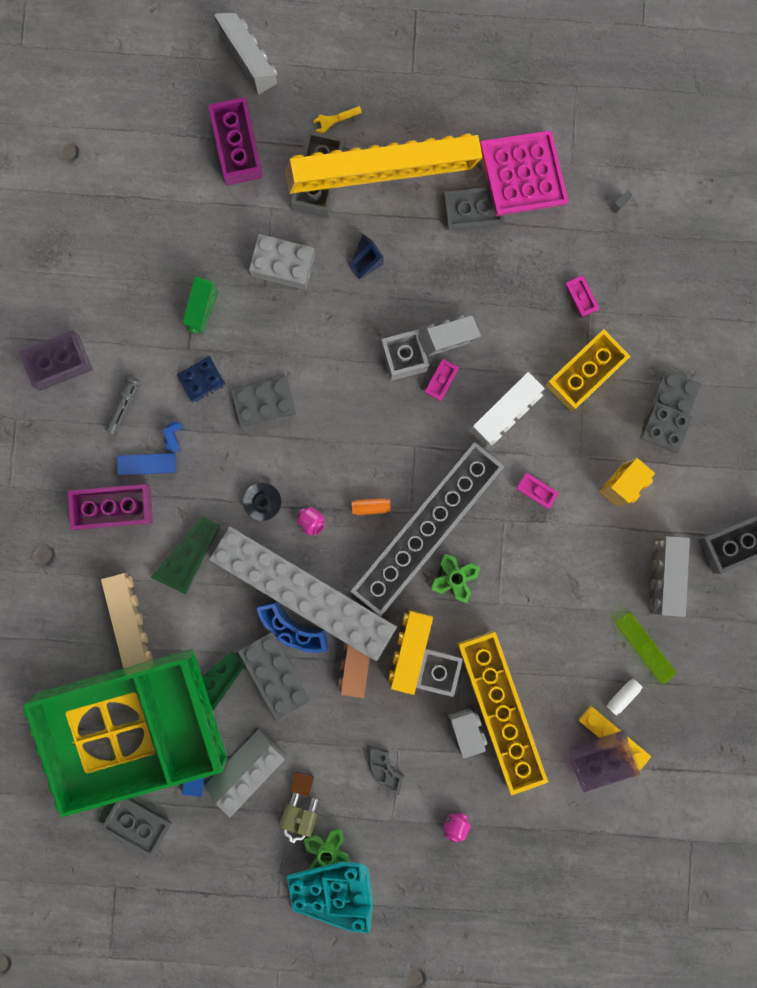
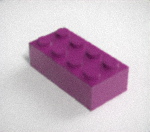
(235, 141)
(110, 507)

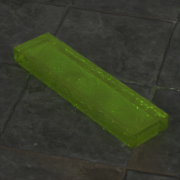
(645, 648)

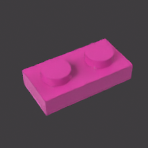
(582, 296)
(441, 380)
(537, 491)

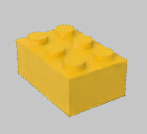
(627, 482)

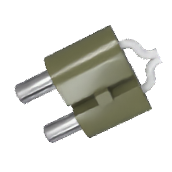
(298, 819)

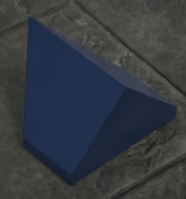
(366, 258)

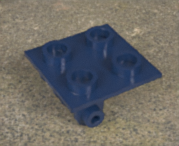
(201, 379)

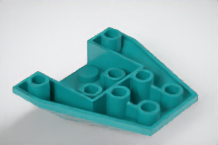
(334, 895)

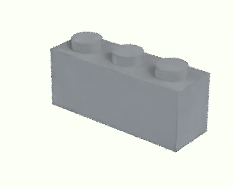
(449, 335)

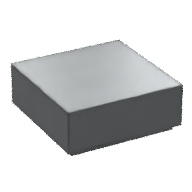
(621, 201)

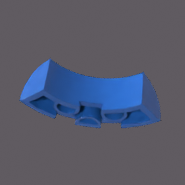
(289, 632)

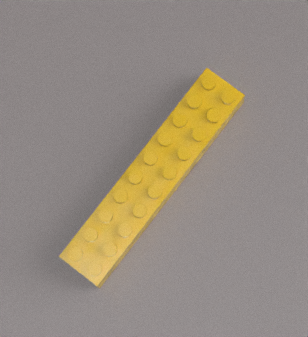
(382, 163)

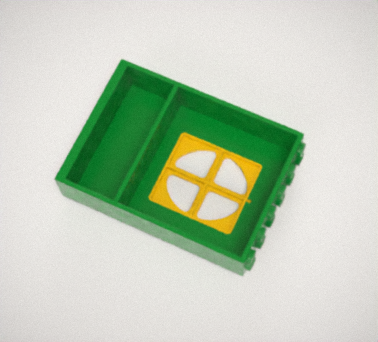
(177, 723)

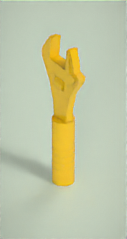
(328, 121)

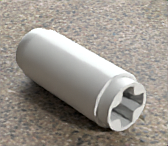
(624, 696)

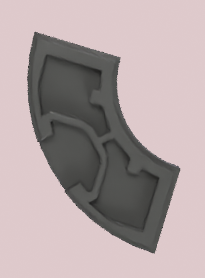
(384, 772)

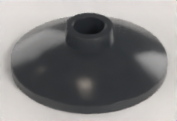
(252, 501)

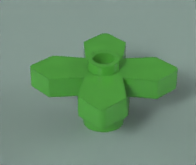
(465, 574)
(318, 847)

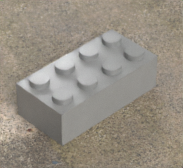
(670, 576)

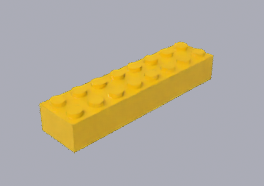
(502, 713)

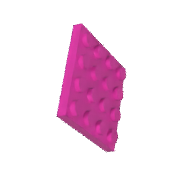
(523, 173)

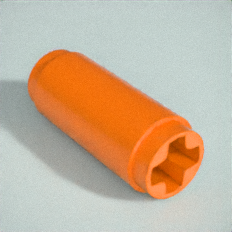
(371, 506)

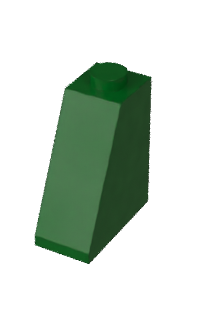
(200, 305)

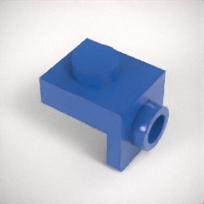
(171, 441)

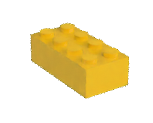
(587, 370)
(411, 652)

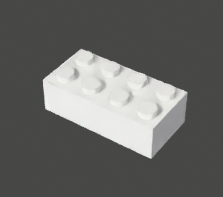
(511, 405)

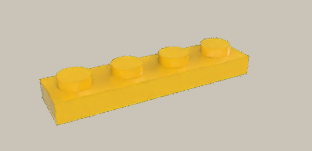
(602, 727)

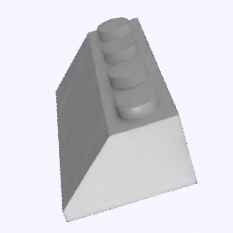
(245, 51)
(245, 772)

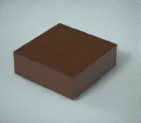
(302, 783)

